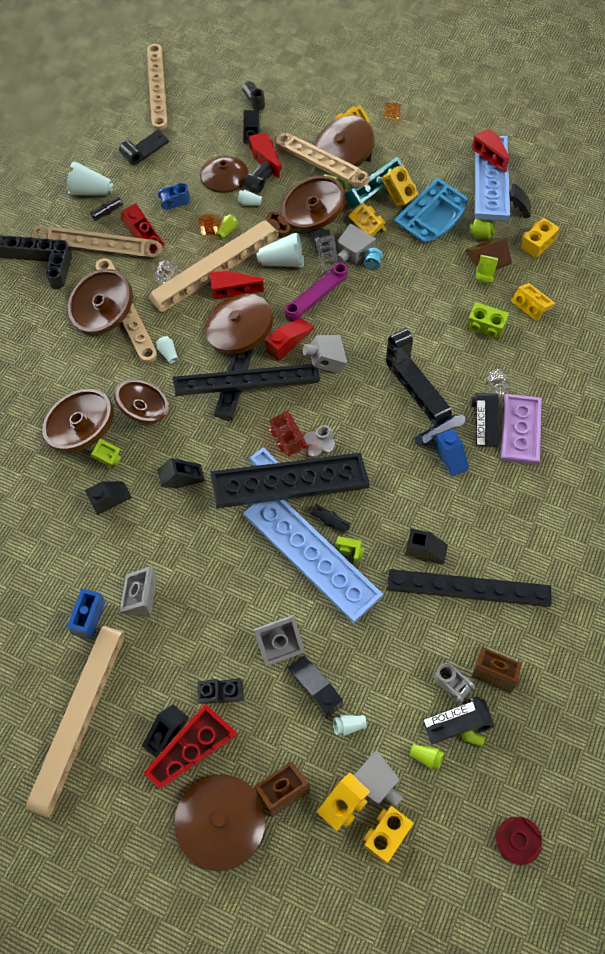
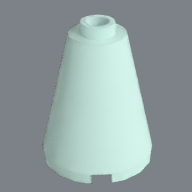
(87, 182)
(283, 253)

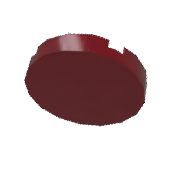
(519, 840)

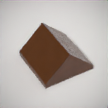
(494, 248)
(497, 670)
(282, 788)

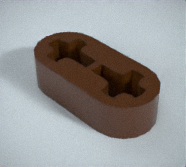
(281, 223)

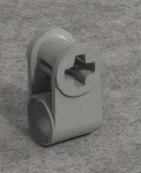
(453, 684)

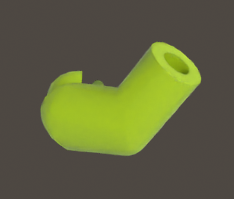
(473, 738)

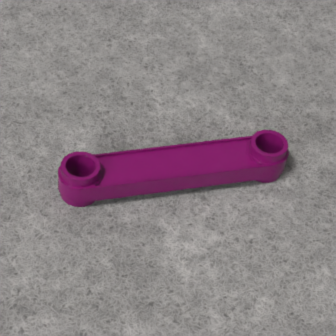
(316, 292)

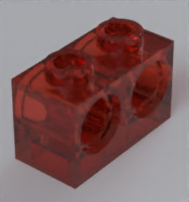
(288, 433)

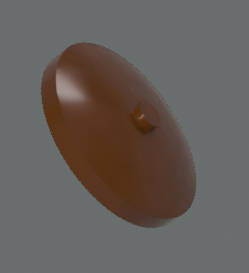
(347, 139)
(313, 203)
(100, 301)
(239, 324)
(78, 420)
(220, 822)

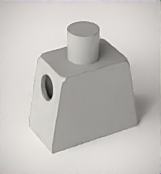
(354, 244)
(326, 352)
(379, 780)

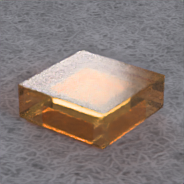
(392, 110)

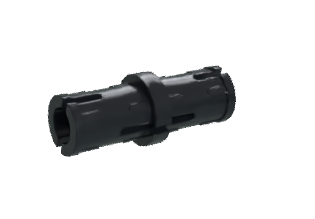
(106, 208)
(330, 518)

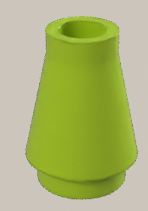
(227, 225)
(428, 756)

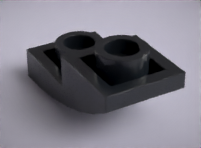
(520, 200)
(220, 691)

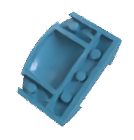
(433, 211)

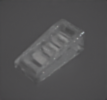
(332, 246)

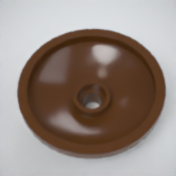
(223, 174)
(141, 401)

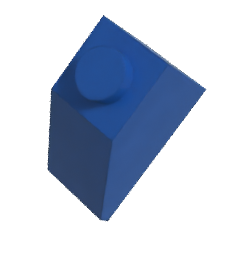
(451, 452)

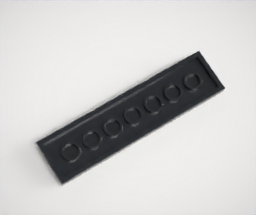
(288, 480)

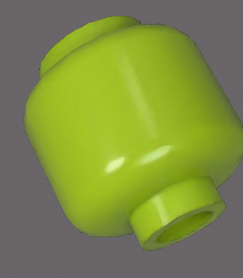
(482, 229)

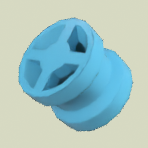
(373, 258)

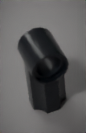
(255, 95)
(257, 180)

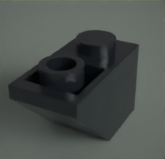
(251, 124)
(426, 546)

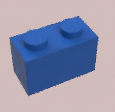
(86, 613)

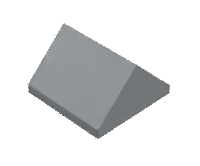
(139, 592)
(279, 640)

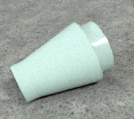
(248, 199)
(167, 349)
(348, 724)

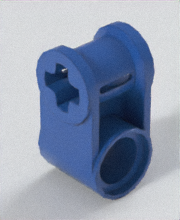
(176, 196)

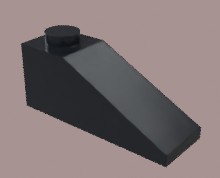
(316, 686)

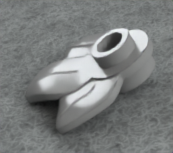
(320, 441)

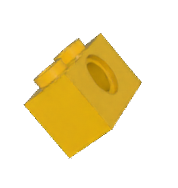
(352, 793)

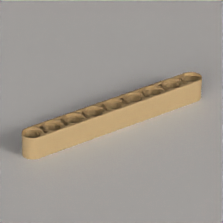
(220, 260)
(75, 722)

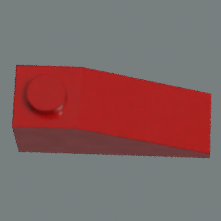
(491, 148)
(229, 284)
(287, 337)

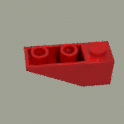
(262, 151)
(140, 226)

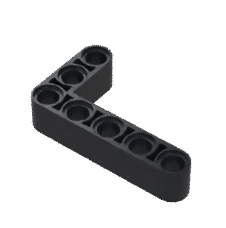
(53, 251)
(412, 379)

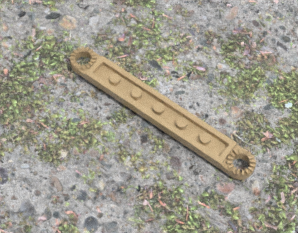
(157, 87)
(323, 160)
(100, 241)
(134, 326)

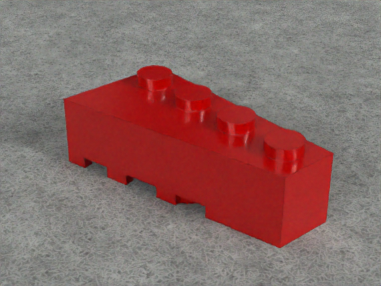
(191, 746)

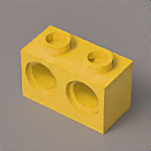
(400, 185)
(539, 237)
(392, 837)

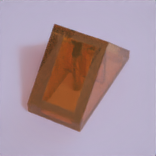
(209, 223)

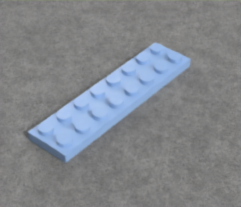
(491, 189)
(314, 557)

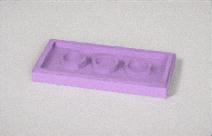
(521, 429)

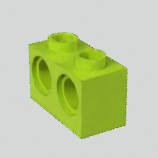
(487, 320)

